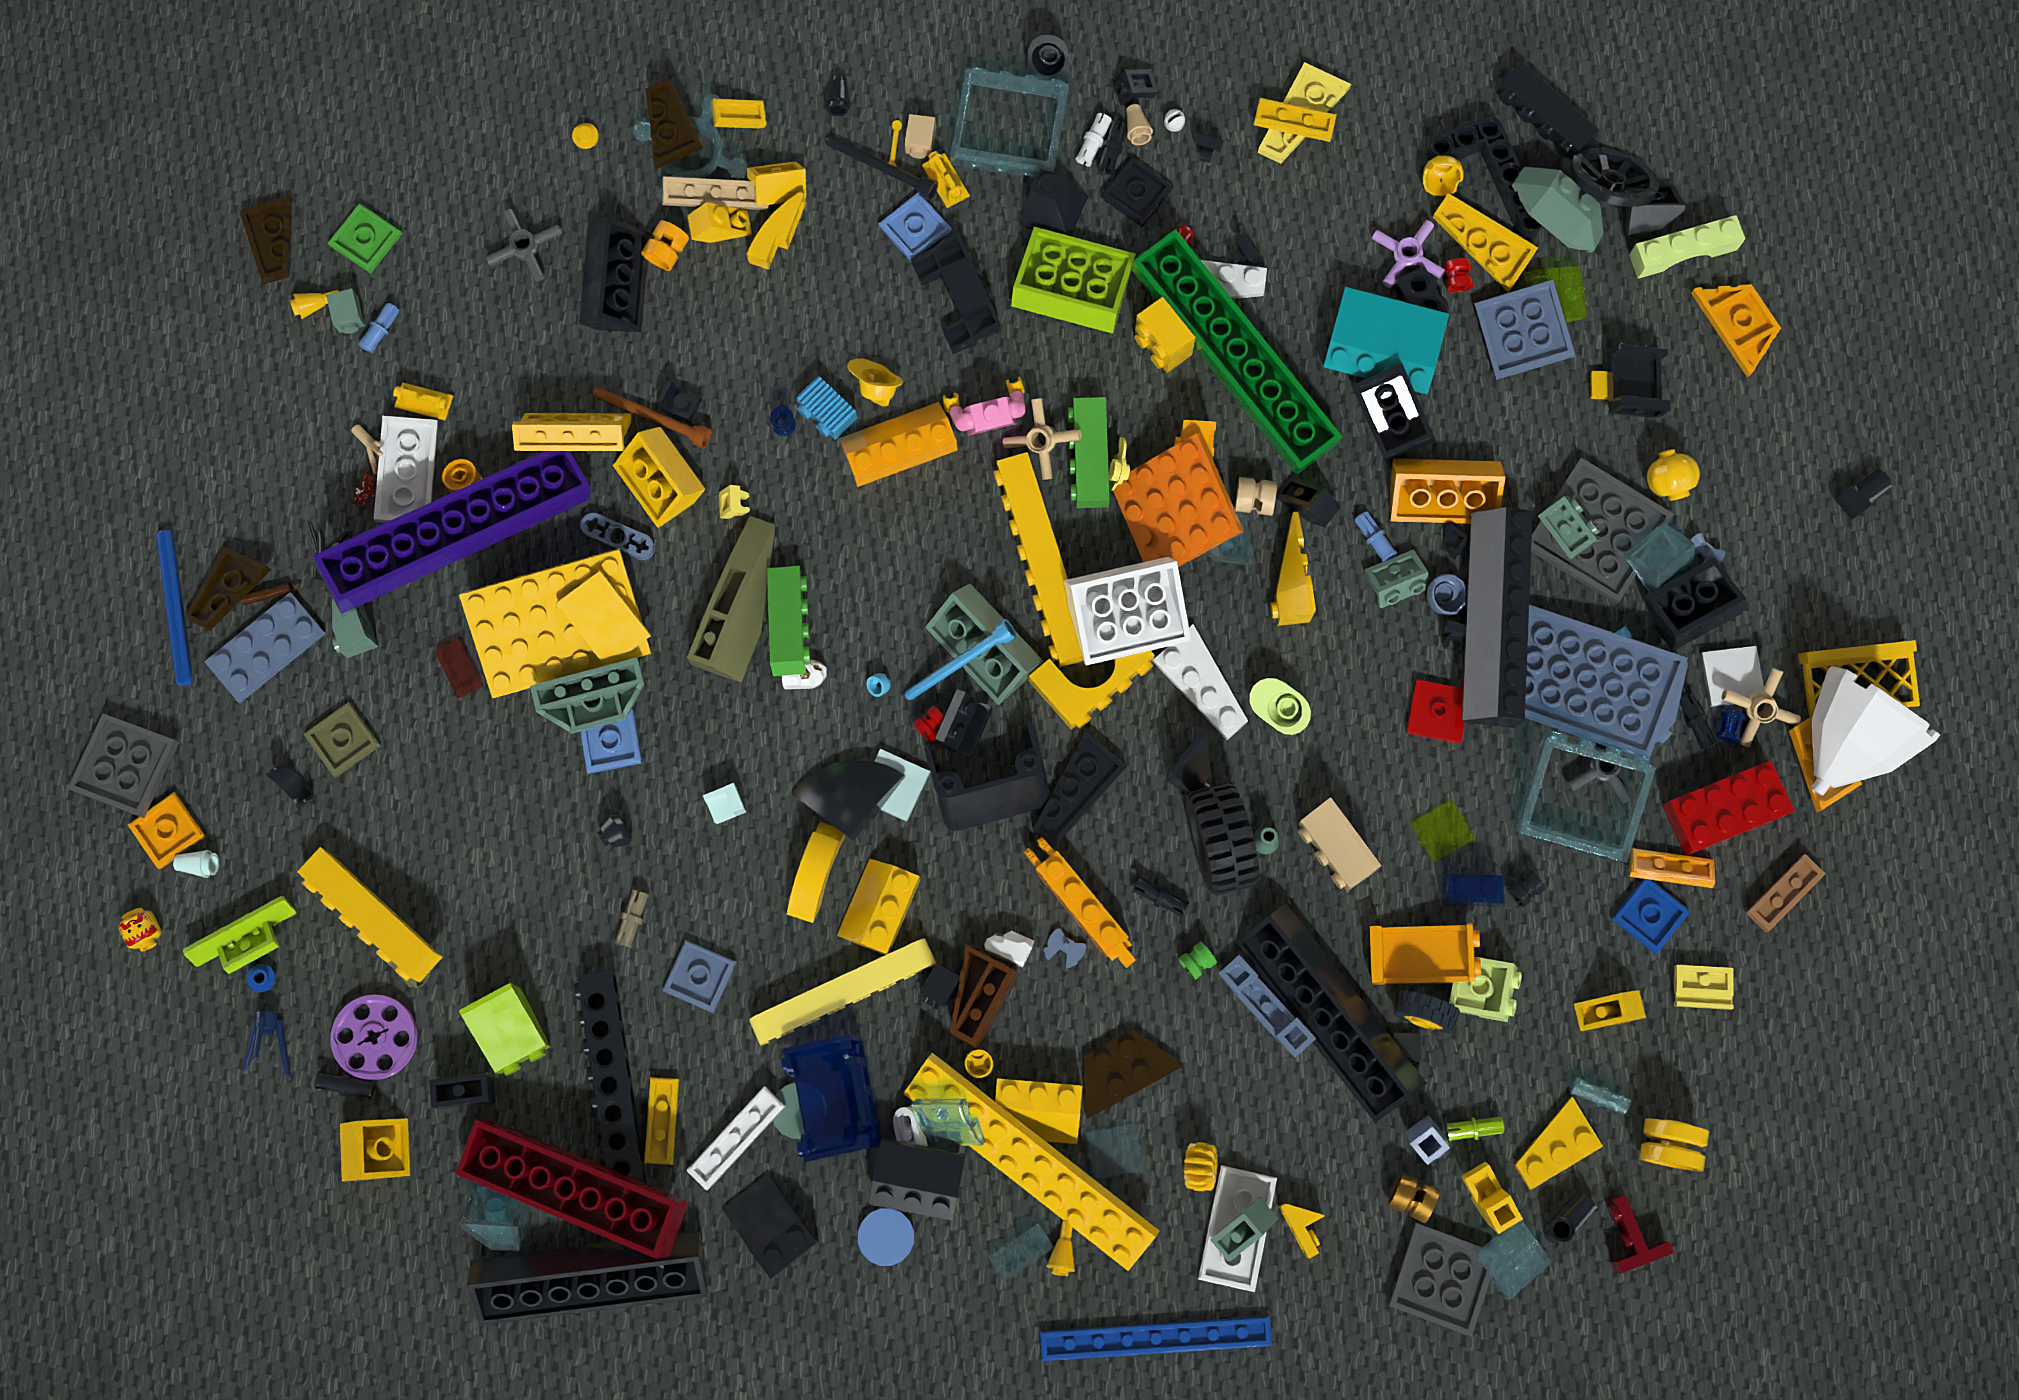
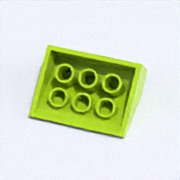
(1072, 280)

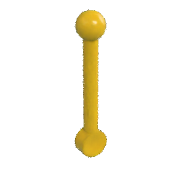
(896, 125)

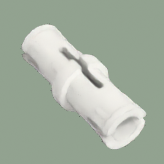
(1093, 139)

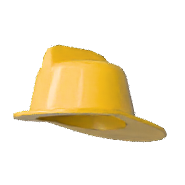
(875, 380)

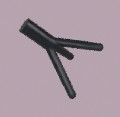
(318, 544)

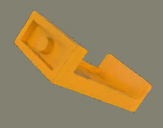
(1424, 954)

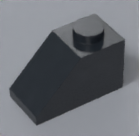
(1308, 499)

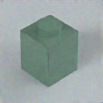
(345, 311)

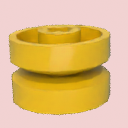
(1674, 1143)

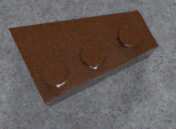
(980, 996)

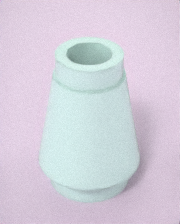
(197, 863)

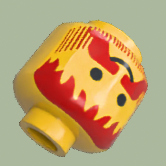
(139, 929)

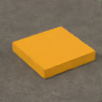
(166, 830)

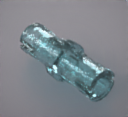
(1617, 1102)

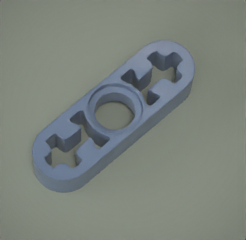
(614, 526)

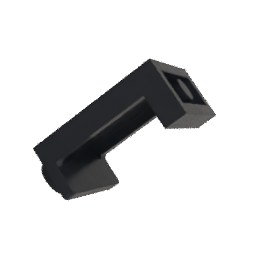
(1636, 380)

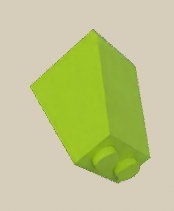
(506, 1029)

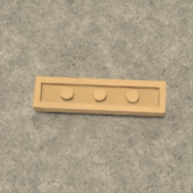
(698, 191)

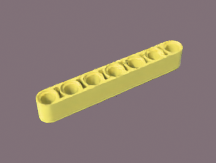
(842, 991)

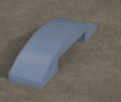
(1266, 1007)

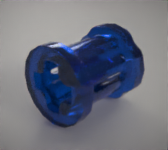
(785, 414)
(1731, 726)

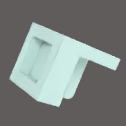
(724, 803)

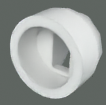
(1177, 123)

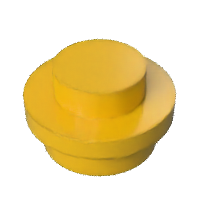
(585, 136)

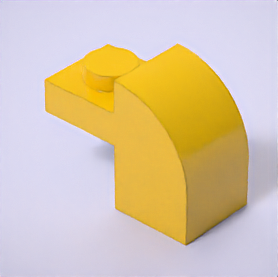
(1490, 1199)

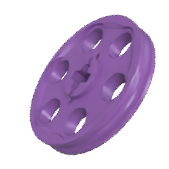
(361, 1032)

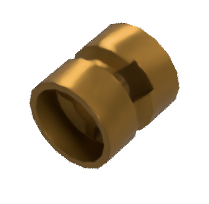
(1404, 1192)

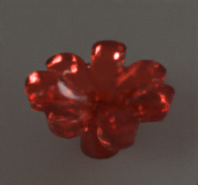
(365, 491)

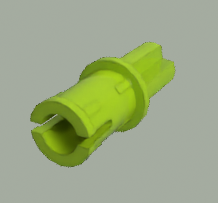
(1475, 1128)

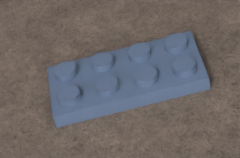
(265, 647)

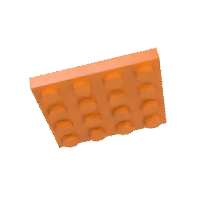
(1178, 504)

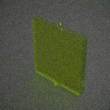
(1442, 831)

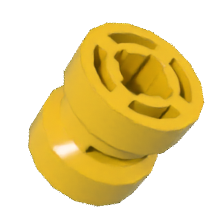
(976, 1061)

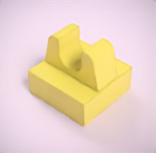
(730, 502)

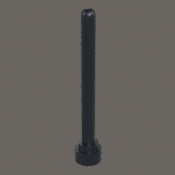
(924, 186)

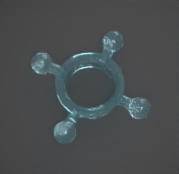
(736, 167)

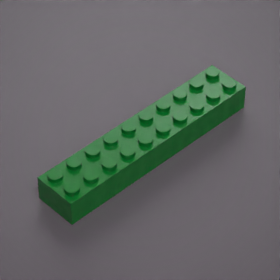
(1237, 353)

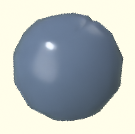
(1446, 587)

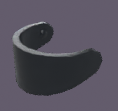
(292, 784)

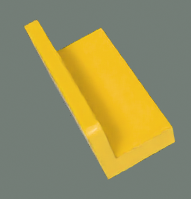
(777, 182)

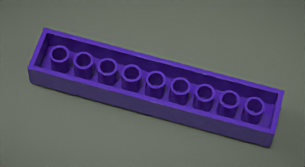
(451, 528)

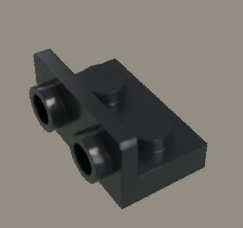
(963, 724)

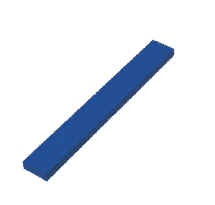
(1155, 1338)

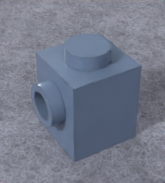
(1428, 1140)

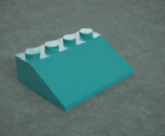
(1383, 332)

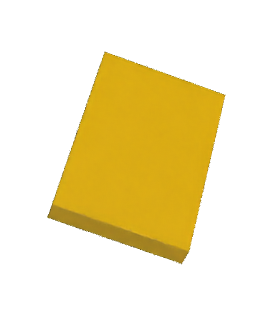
(603, 618)

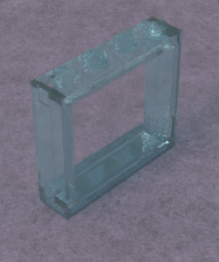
(1000, 162)
(1586, 748)

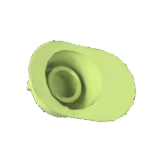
(1280, 706)

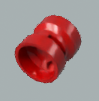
(1458, 275)
(929, 724)

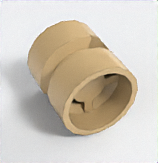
(1255, 496)

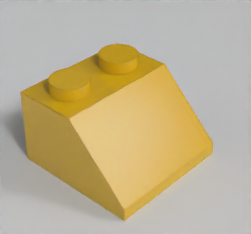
(374, 1149)

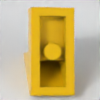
(1297, 1220)

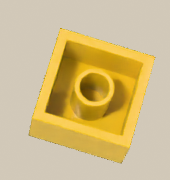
(1164, 335)

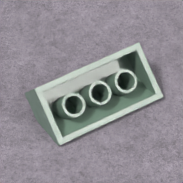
(968, 620)

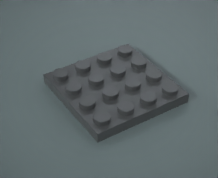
(1623, 522)

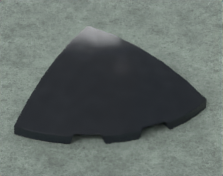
(849, 792)

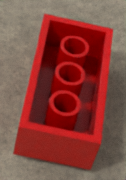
(1728, 808)

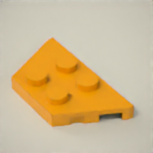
(1740, 322)

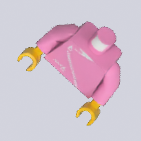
(988, 414)

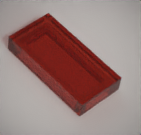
(458, 668)

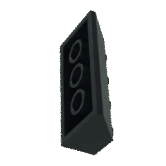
(614, 277)

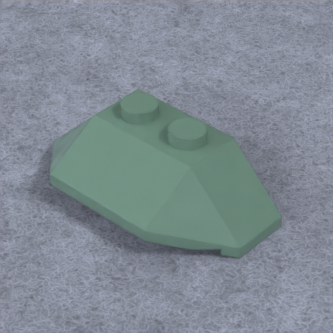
(1560, 207)
(590, 697)

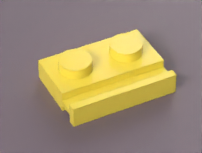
(1703, 987)

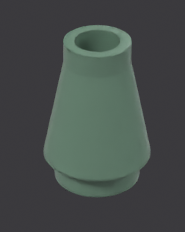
(1264, 846)

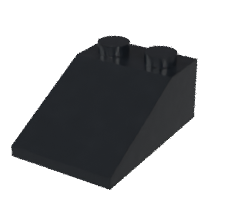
(1393, 412)
(770, 1226)

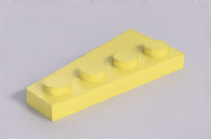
(1310, 90)

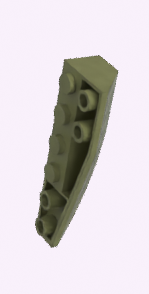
(737, 606)

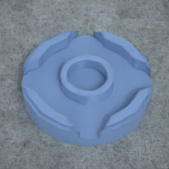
(886, 1237)

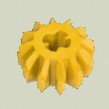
(1200, 1166)

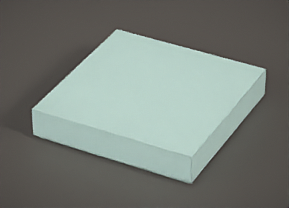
(907, 793)

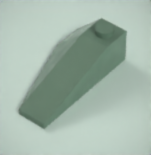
(352, 630)

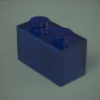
(1473, 890)

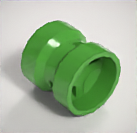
(1198, 959)

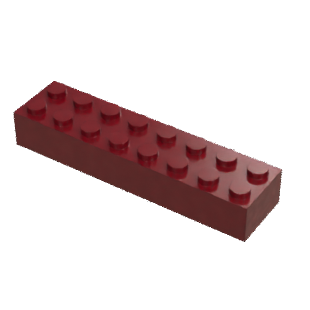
(572, 1188)

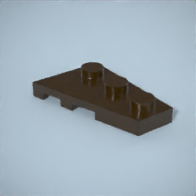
(669, 125)
(270, 237)
(224, 588)

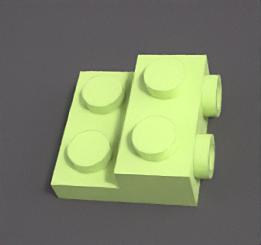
(1491, 993)

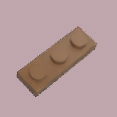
(1785, 893)

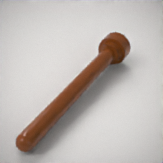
(698, 435)

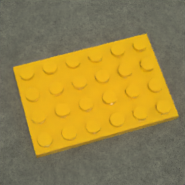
(524, 632)

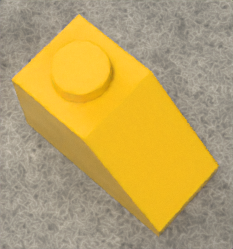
(1609, 1010)

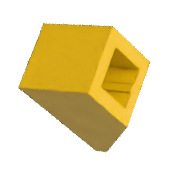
(718, 223)

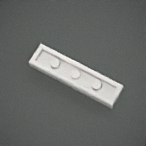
(735, 1138)

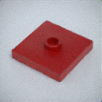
(1436, 712)

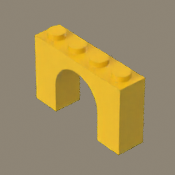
(1076, 703)

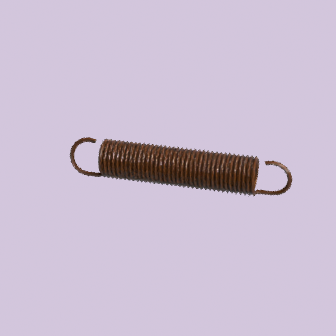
(268, 593)

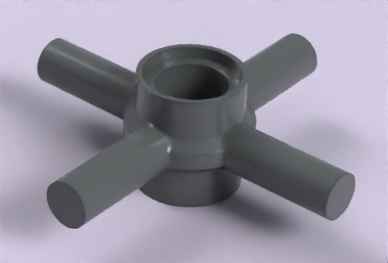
(519, 236)
(1596, 772)

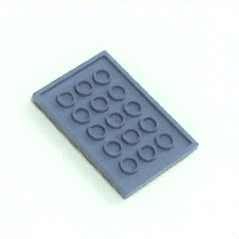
(1598, 682)

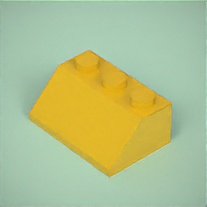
(658, 476)
(879, 906)
(1043, 1107)

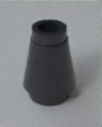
(838, 98)

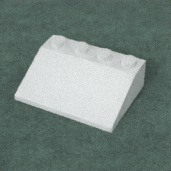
(1128, 610)

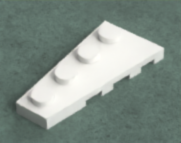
(1200, 680)

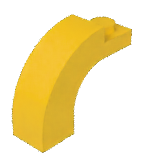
(814, 872)

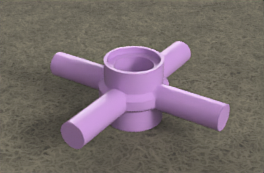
(1411, 245)

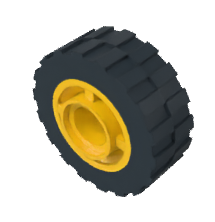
(1426, 1011)

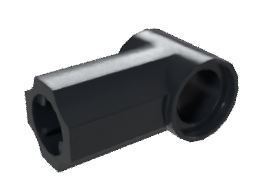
(1860, 496)
(1571, 1216)

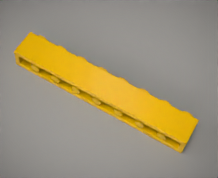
(1041, 555)

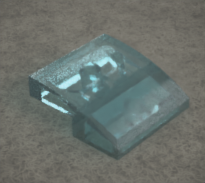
(947, 1122)
(1513, 1259)

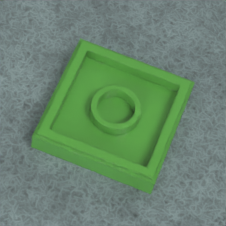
(364, 238)

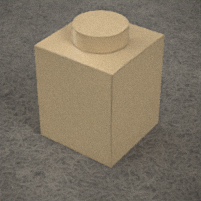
(920, 135)

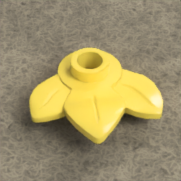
(1119, 469)

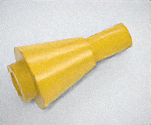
(308, 303)
(1062, 1256)

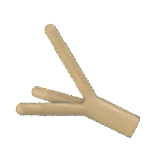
(371, 445)

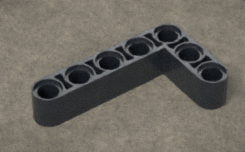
(1497, 167)

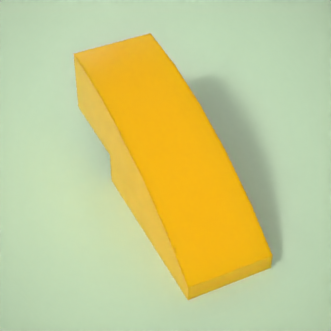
(776, 231)

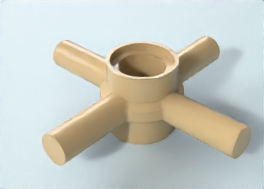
(1052, 438)
(1769, 712)

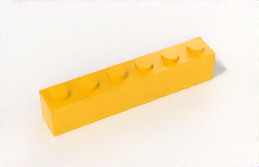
(369, 915)

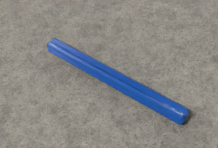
(174, 608)

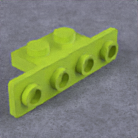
(242, 939)

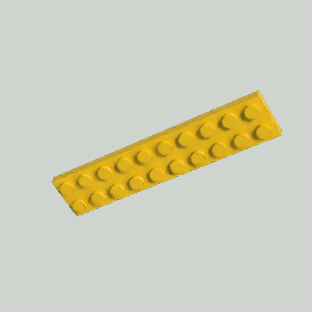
(1041, 1168)

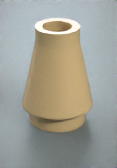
(1138, 127)

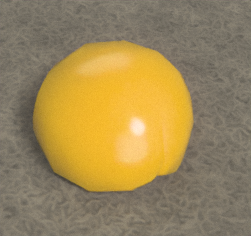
(1446, 168)

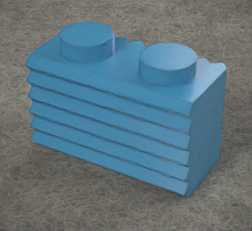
(825, 408)

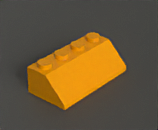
(899, 444)
(1444, 489)

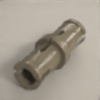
(631, 918)

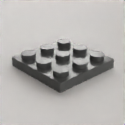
(123, 765)
(1441, 1280)

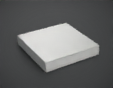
(1731, 670)

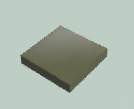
(341, 739)

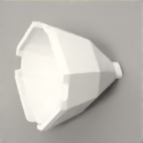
(1861, 732)

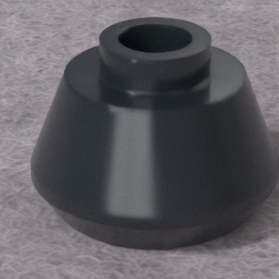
(614, 831)

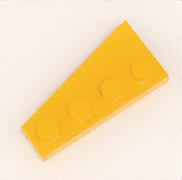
(1488, 242)

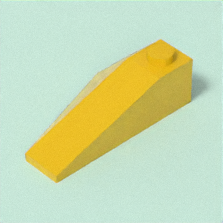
(1294, 591)

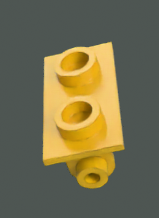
(950, 186)
(422, 401)

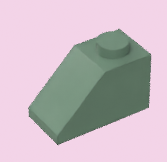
(1244, 1229)

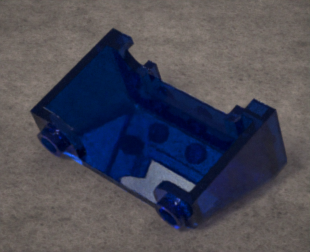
(833, 1097)

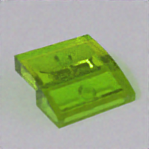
(1569, 288)

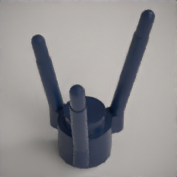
(264, 1025)

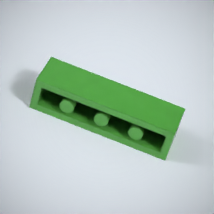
(1090, 453)
(786, 621)

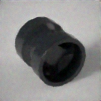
(1525, 888)

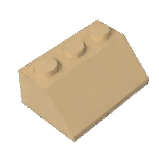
(1338, 845)

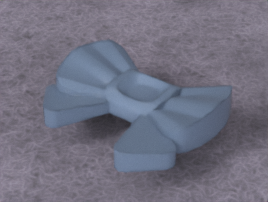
(1706, 549)
(1059, 942)

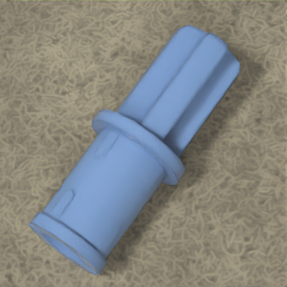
(379, 328)
(1375, 536)

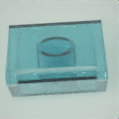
(1661, 557)

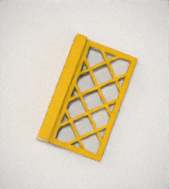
(571, 431)
(1863, 655)

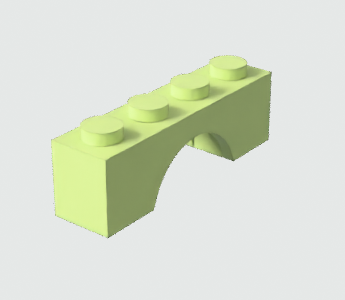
(1707, 239)

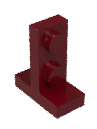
(1632, 1238)

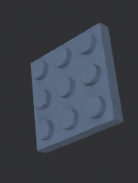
(1524, 329)

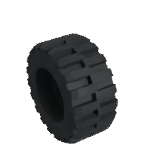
(1222, 839)

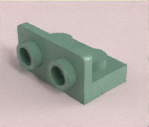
(1570, 526)
(1398, 578)

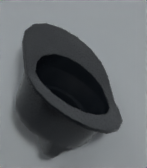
(1048, 58)

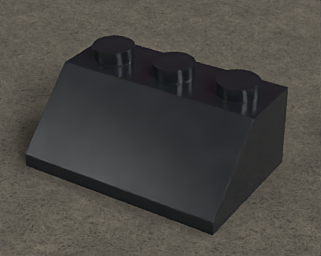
(1694, 604)
(917, 1179)

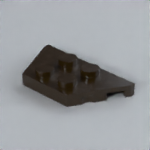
(1122, 1070)

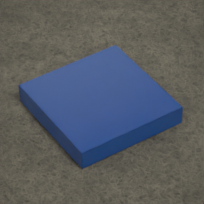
(1650, 915)

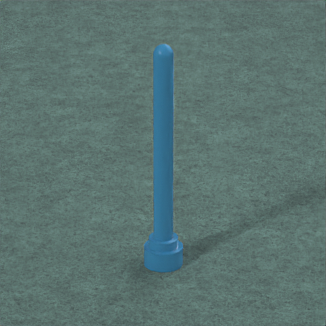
(1001, 634)

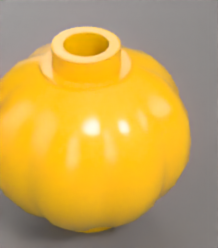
(1673, 475)

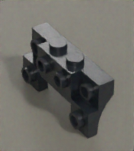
(962, 281)

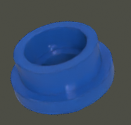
(269, 980)

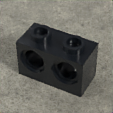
(1427, 298)

